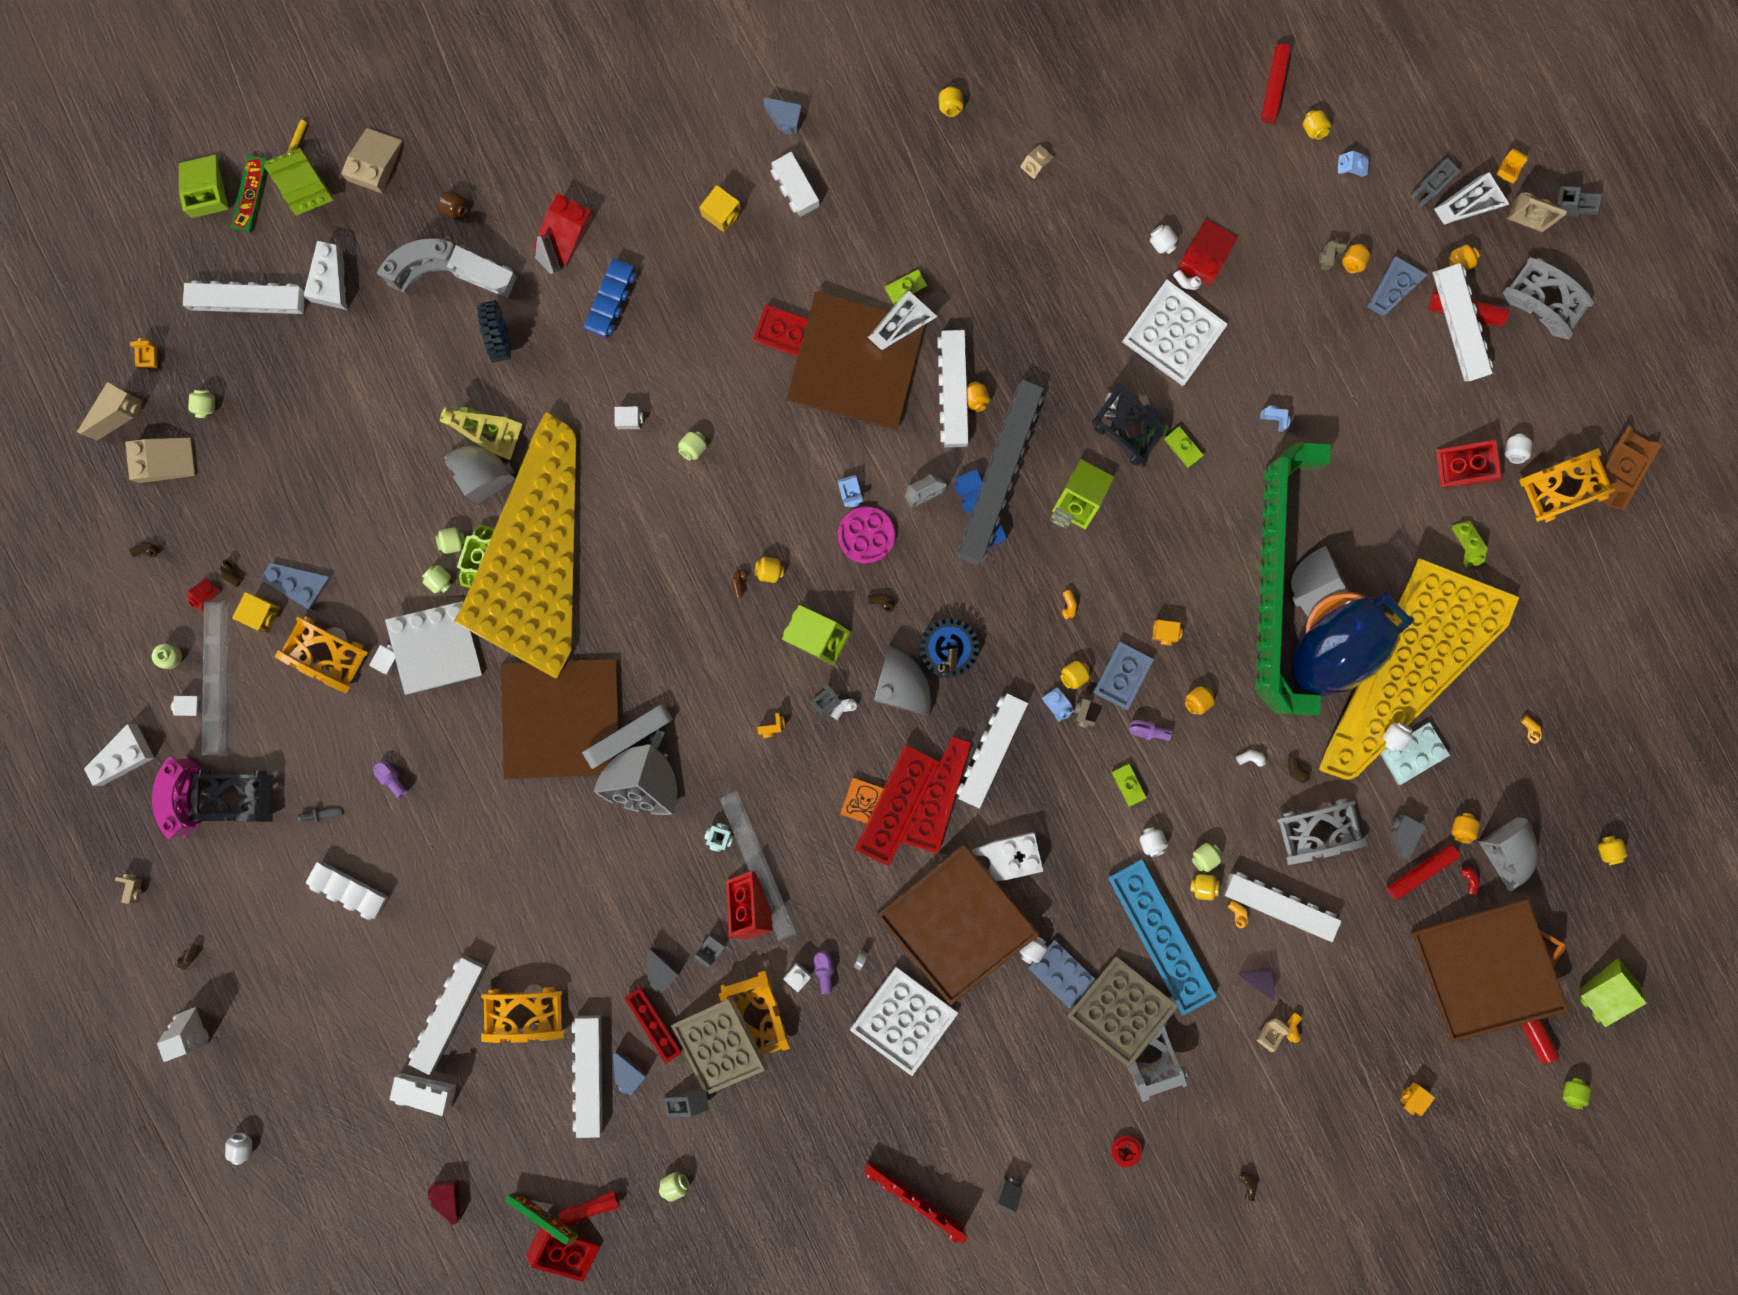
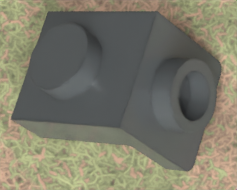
(826, 700)
(656, 740)
(710, 950)

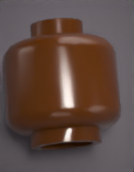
(452, 204)

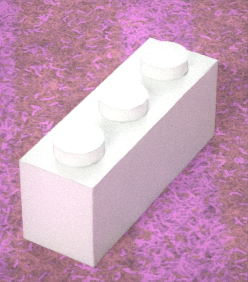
(794, 184)

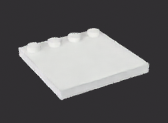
(1174, 332)
(432, 649)
(903, 1021)

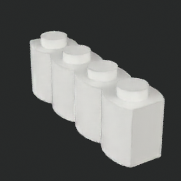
(347, 890)

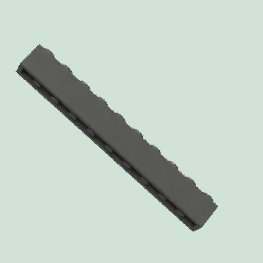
(999, 473)

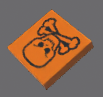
(860, 800)

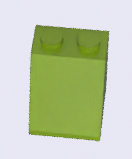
(1084, 493)
(816, 635)
(1612, 993)

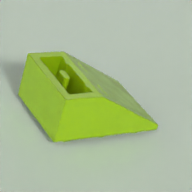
(201, 187)

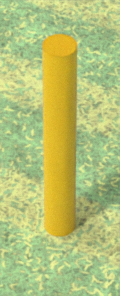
(298, 135)

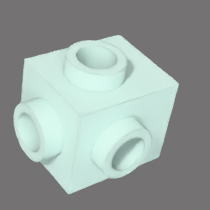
(712, 841)

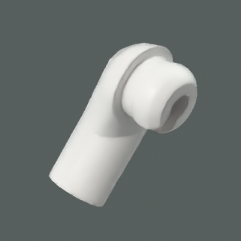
(1187, 283)
(1251, 755)

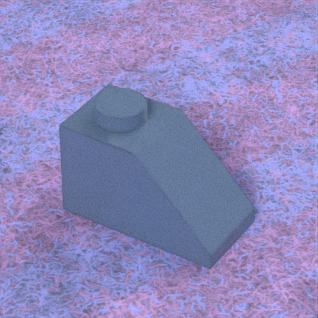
(784, 114)
(627, 1073)

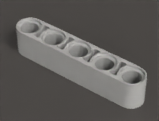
(627, 736)

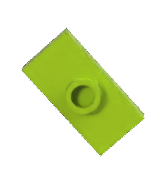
(912, 282)
(1183, 447)
(1128, 785)

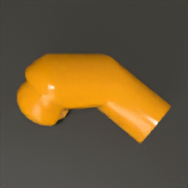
(1071, 605)
(1534, 729)
(1241, 916)
(1292, 1023)

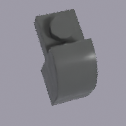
(1577, 203)

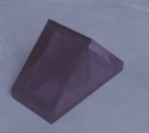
(1261, 980)

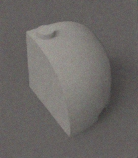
(478, 472)
(1316, 579)
(903, 683)
(640, 781)
(1512, 852)

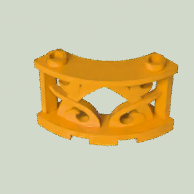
(1585, 463)
(292, 654)
(761, 988)
(497, 1033)

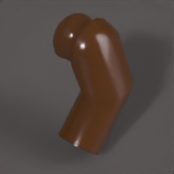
(736, 582)

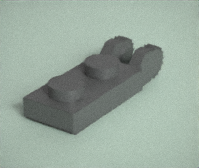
(1437, 180)

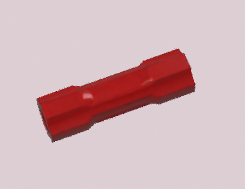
(604, 1203)

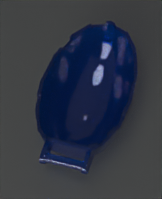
(1348, 645)

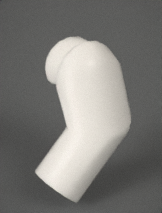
(846, 705)

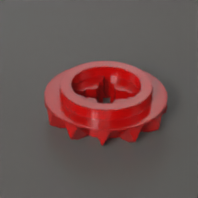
(1130, 1158)

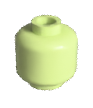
(201, 403)
(692, 445)
(450, 540)
(437, 579)
(166, 656)
(1206, 857)
(673, 1186)

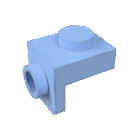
(1353, 163)
(1275, 413)
(850, 491)
(1058, 704)

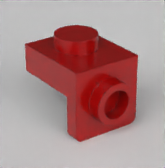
(201, 593)

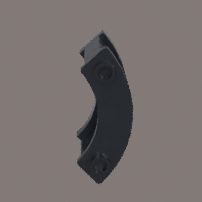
(1143, 444)
(257, 811)

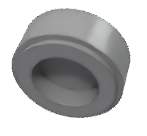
(860, 959)

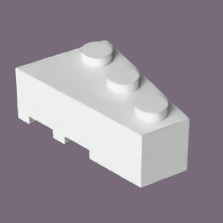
(1475, 198)
(481, 272)
(326, 277)
(901, 320)
(120, 756)
(183, 1035)
(423, 1093)

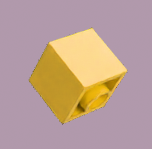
(720, 208)
(256, 612)

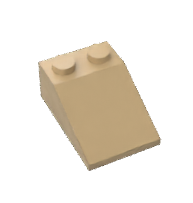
(372, 160)
(1535, 212)
(109, 412)
(160, 459)

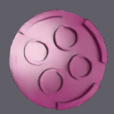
(866, 534)

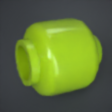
(1576, 1093)

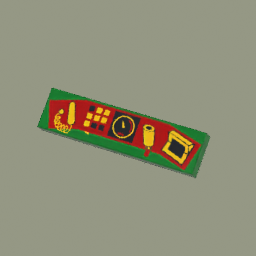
(249, 194)
(541, 1218)

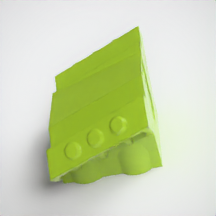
(298, 181)
(473, 553)

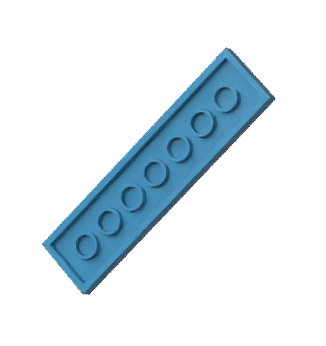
(1162, 937)

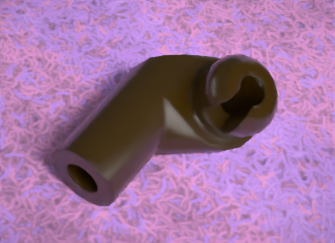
(146, 548)
(227, 573)
(883, 600)
(949, 664)
(1297, 773)
(189, 957)
(1251, 1185)

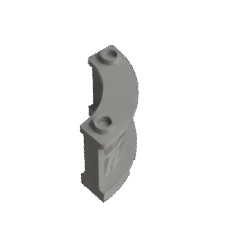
(413, 260)
(1554, 322)
(1349, 839)
(1144, 1082)

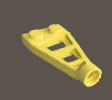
(505, 438)

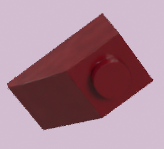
(445, 1199)

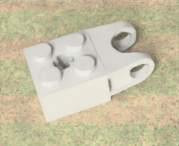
(1002, 853)

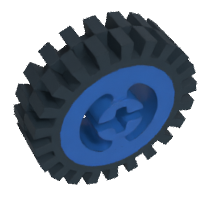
(494, 331)
(946, 628)

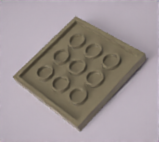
(1122, 1012)
(719, 1046)

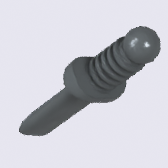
(319, 814)

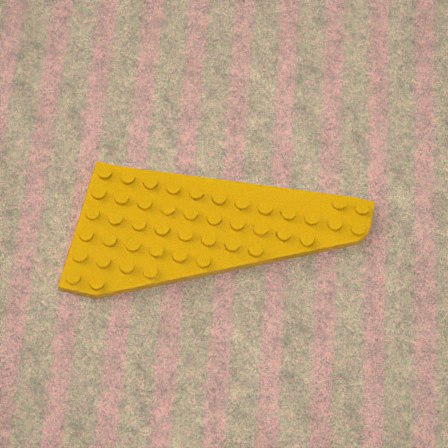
(527, 570)
(1450, 630)

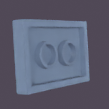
(1123, 676)
(1062, 974)

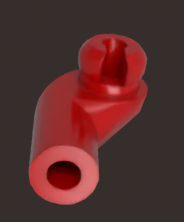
(1473, 879)

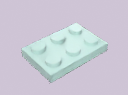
(1418, 756)

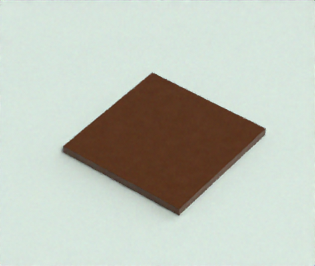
(845, 370)
(558, 718)
(958, 924)
(1490, 970)

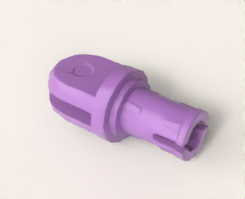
(1149, 730)
(389, 777)
(824, 969)

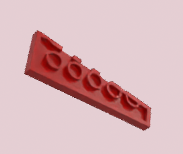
(934, 809)
(955, 1230)

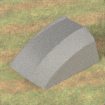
(924, 490)

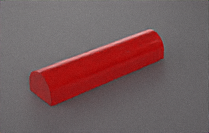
(1275, 83)
(1486, 312)
(1423, 872)
(652, 1025)
(1540, 1041)

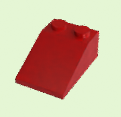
(566, 226)
(1207, 252)
(1470, 464)
(747, 907)
(560, 1259)

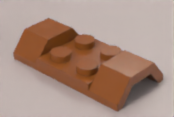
(1627, 467)

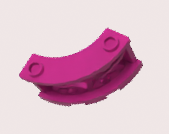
(171, 797)

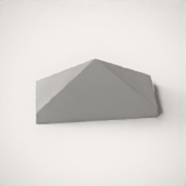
(546, 255)

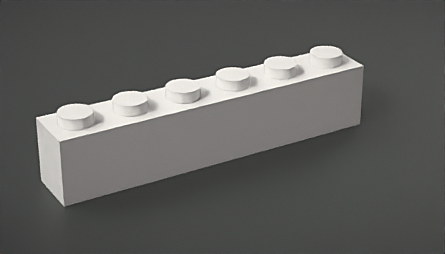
(243, 298)
(1462, 322)
(954, 388)
(992, 750)
(1281, 907)
(447, 1014)
(588, 1076)

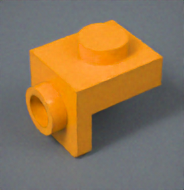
(1512, 165)
(145, 353)
(768, 731)

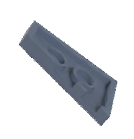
(1394, 285)
(296, 584)

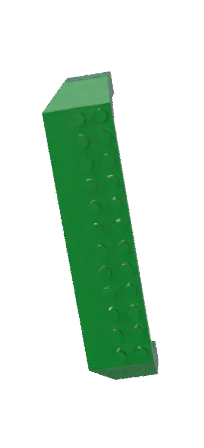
(1270, 683)

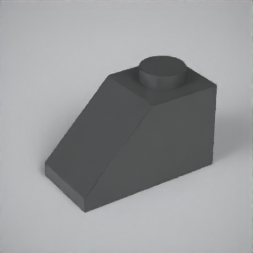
(1406, 835)
(660, 971)
(686, 1104)
(1008, 1195)

